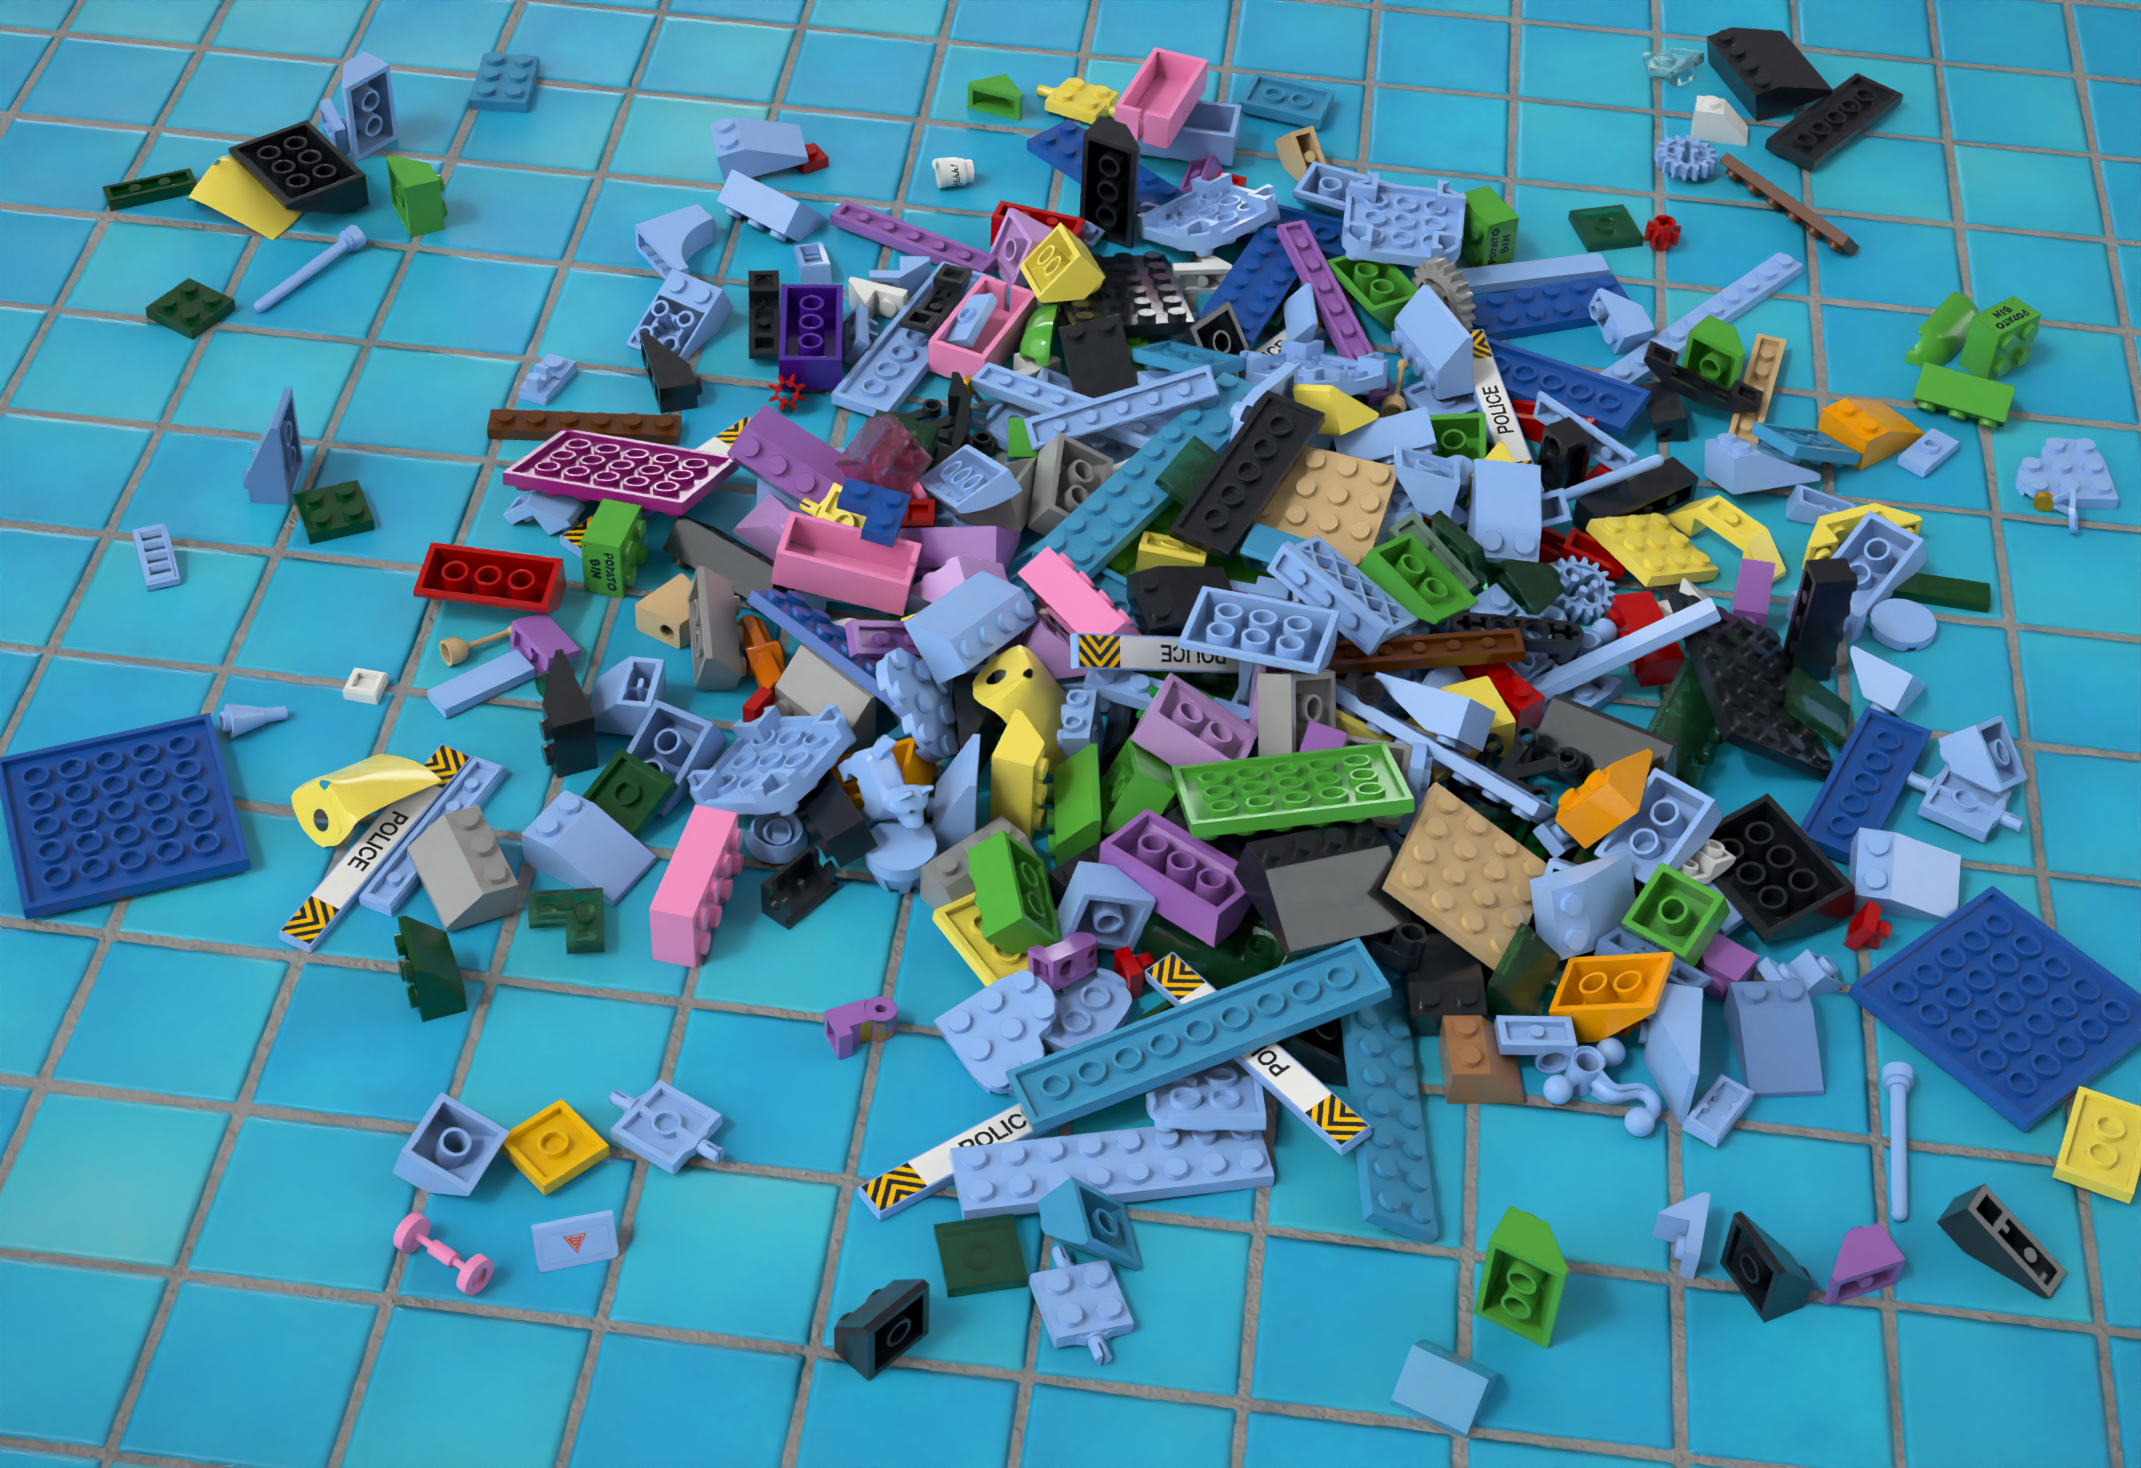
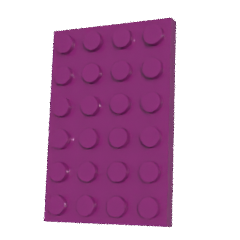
(620, 470)

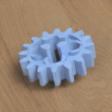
(1700, 160)
(1588, 601)

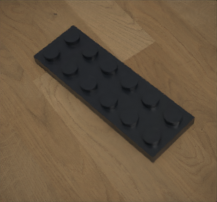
(1833, 121)
(1247, 475)

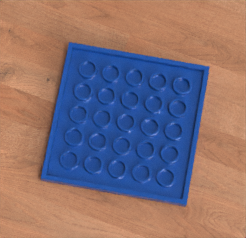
(120, 815)
(2005, 1007)

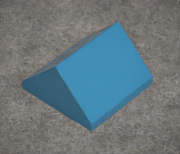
(1263, 545)
(1443, 1387)

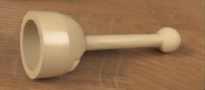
(1395, 403)
(456, 650)

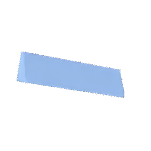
(1603, 448)

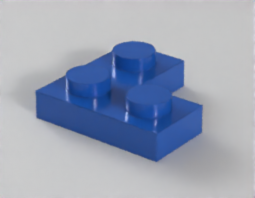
(881, 506)

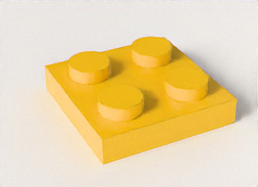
(554, 1147)

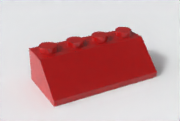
(491, 578)

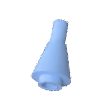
(241, 718)

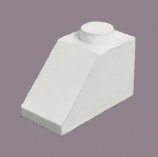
(1717, 122)

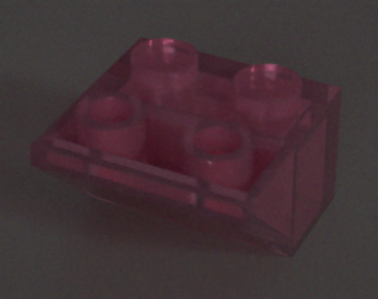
(885, 455)

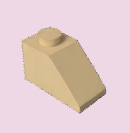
(1299, 150)

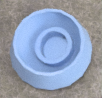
(776, 837)

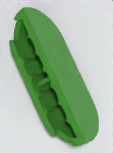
(1943, 332)
(1040, 334)

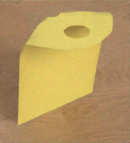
(241, 197)
(1037, 697)
(357, 793)

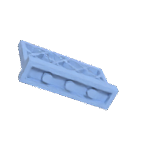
(1300, 572)

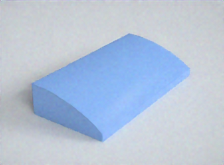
(970, 481)

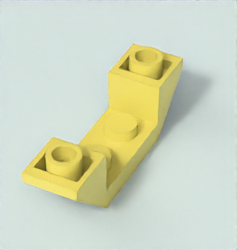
(1732, 525)
(1837, 526)

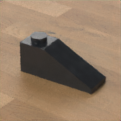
(669, 376)
(1999, 1240)

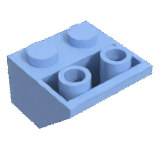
(626, 694)

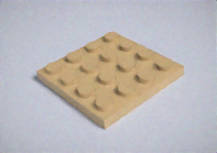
(1333, 498)
(1464, 876)

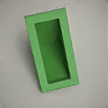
(995, 96)

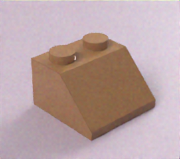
(1472, 1063)

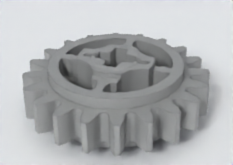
(1448, 286)

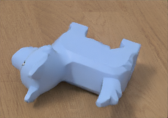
(884, 787)

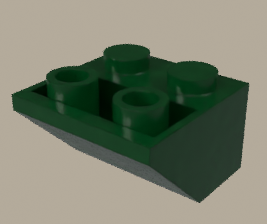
(429, 969)

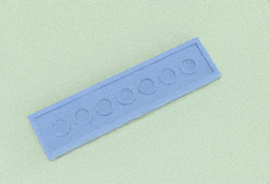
(892, 362)
(1462, 767)
(1120, 1163)

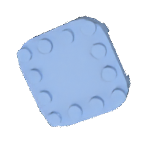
(1208, 215)
(1402, 222)
(1319, 368)
(773, 762)

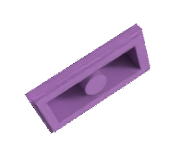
(1206, 167)

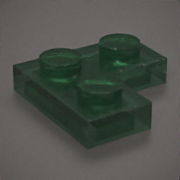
(576, 910)

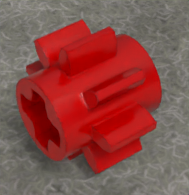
(1662, 233)
(778, 389)

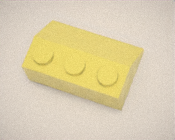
(1062, 268)
(1018, 776)

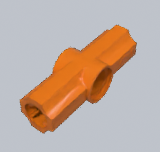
(762, 654)

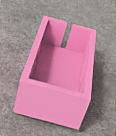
(1162, 96)
(998, 337)
(839, 565)
(1070, 597)
(696, 886)

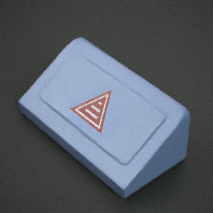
(575, 1241)

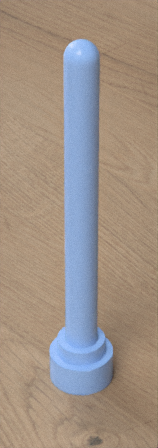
(350, 240)
(1613, 477)
(1898, 1080)

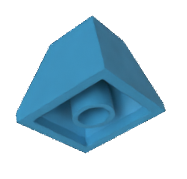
(1089, 1223)

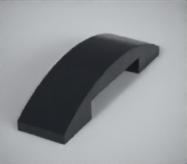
(947, 292)
(764, 314)
(1738, 398)
(960, 408)

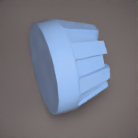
(900, 855)

